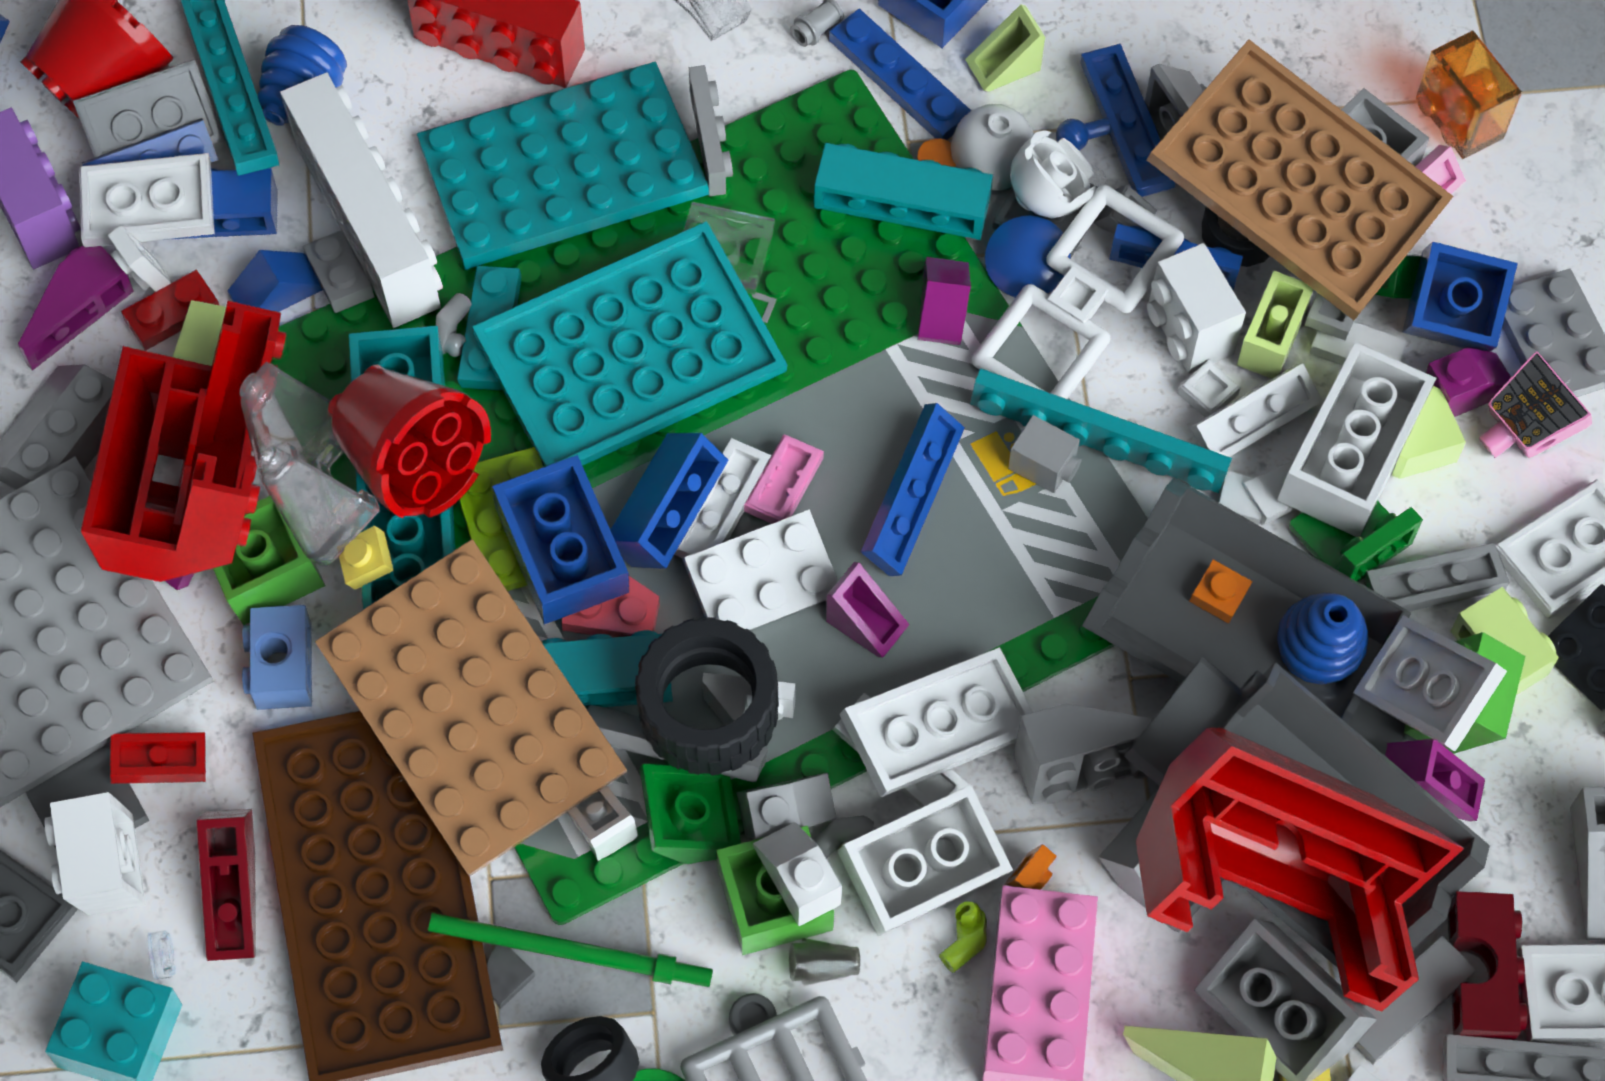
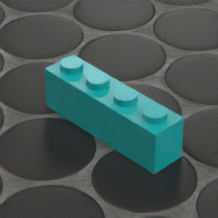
(903, 190)
(603, 667)

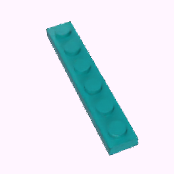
(230, 85)
(1102, 431)

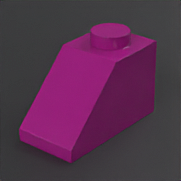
(1468, 378)
(1440, 774)

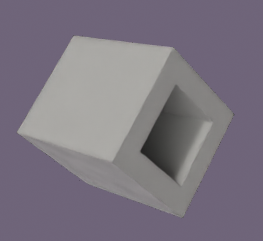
(1045, 454)

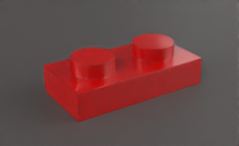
(165, 311)
(158, 758)

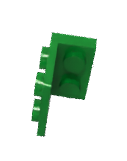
(1379, 542)

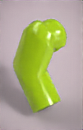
(971, 936)

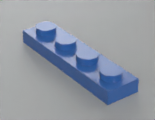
(899, 74)
(912, 489)

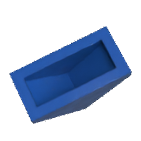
(275, 281)

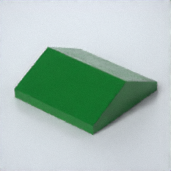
(688, 813)

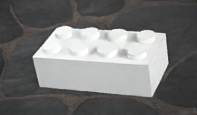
(1356, 439)

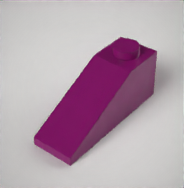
(75, 298)

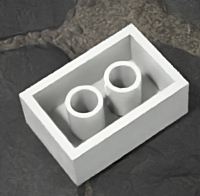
(95, 854)
(924, 860)

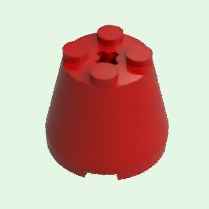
(91, 49)
(410, 439)

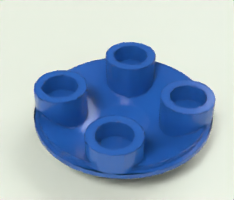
(1019, 254)

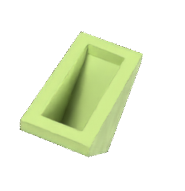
(1009, 51)
(1433, 440)

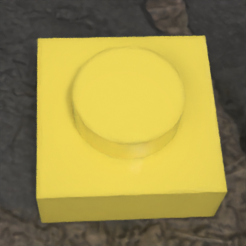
(366, 558)

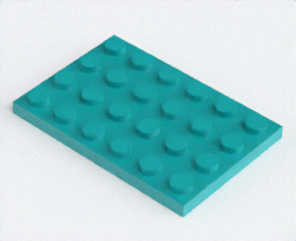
(561, 164)
(629, 348)

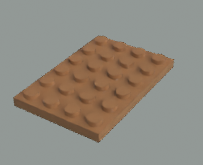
(1300, 179)
(471, 707)

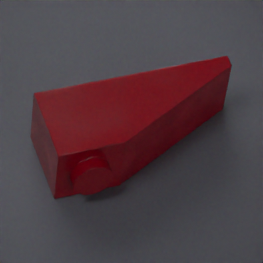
(228, 883)

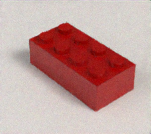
(515, 35)

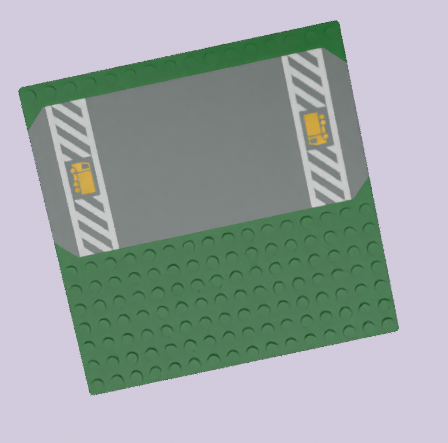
(995, 552)

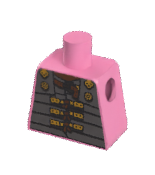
(1534, 411)

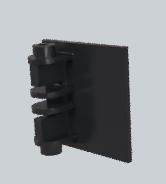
(1581, 647)

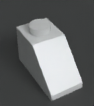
(800, 872)

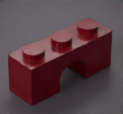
(1488, 929)

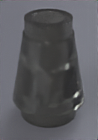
(822, 961)

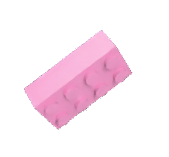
(1040, 986)

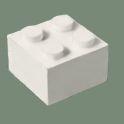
(1195, 308)

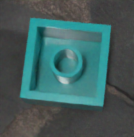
(113, 1026)

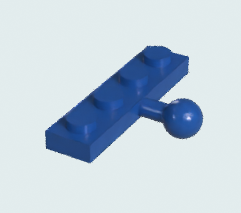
(1123, 117)

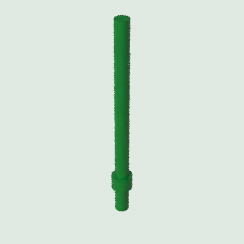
(663, 967)

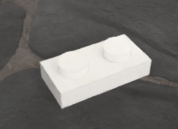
(137, 260)

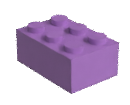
(31, 195)

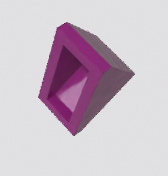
(944, 300)
(864, 612)

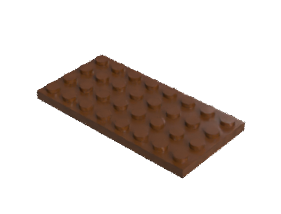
(356, 901)

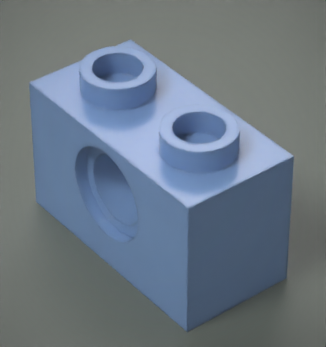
(290, 680)

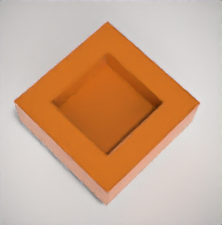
(1220, 591)
(1033, 869)

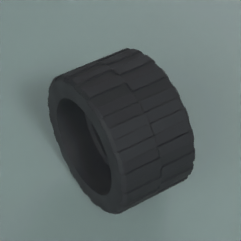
(697, 644)

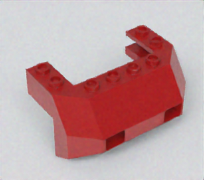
(187, 415)
(1295, 839)

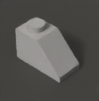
(780, 804)

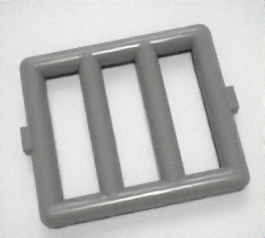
(778, 1029)

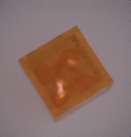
(1467, 94)

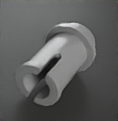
(809, 28)

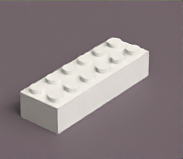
(363, 199)

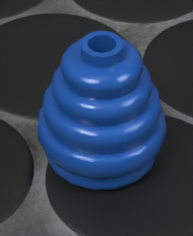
(293, 58)
(1323, 638)

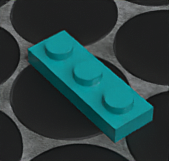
(493, 293)

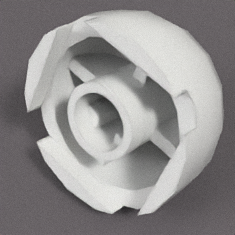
(989, 141)
(1050, 176)

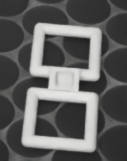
(1080, 290)

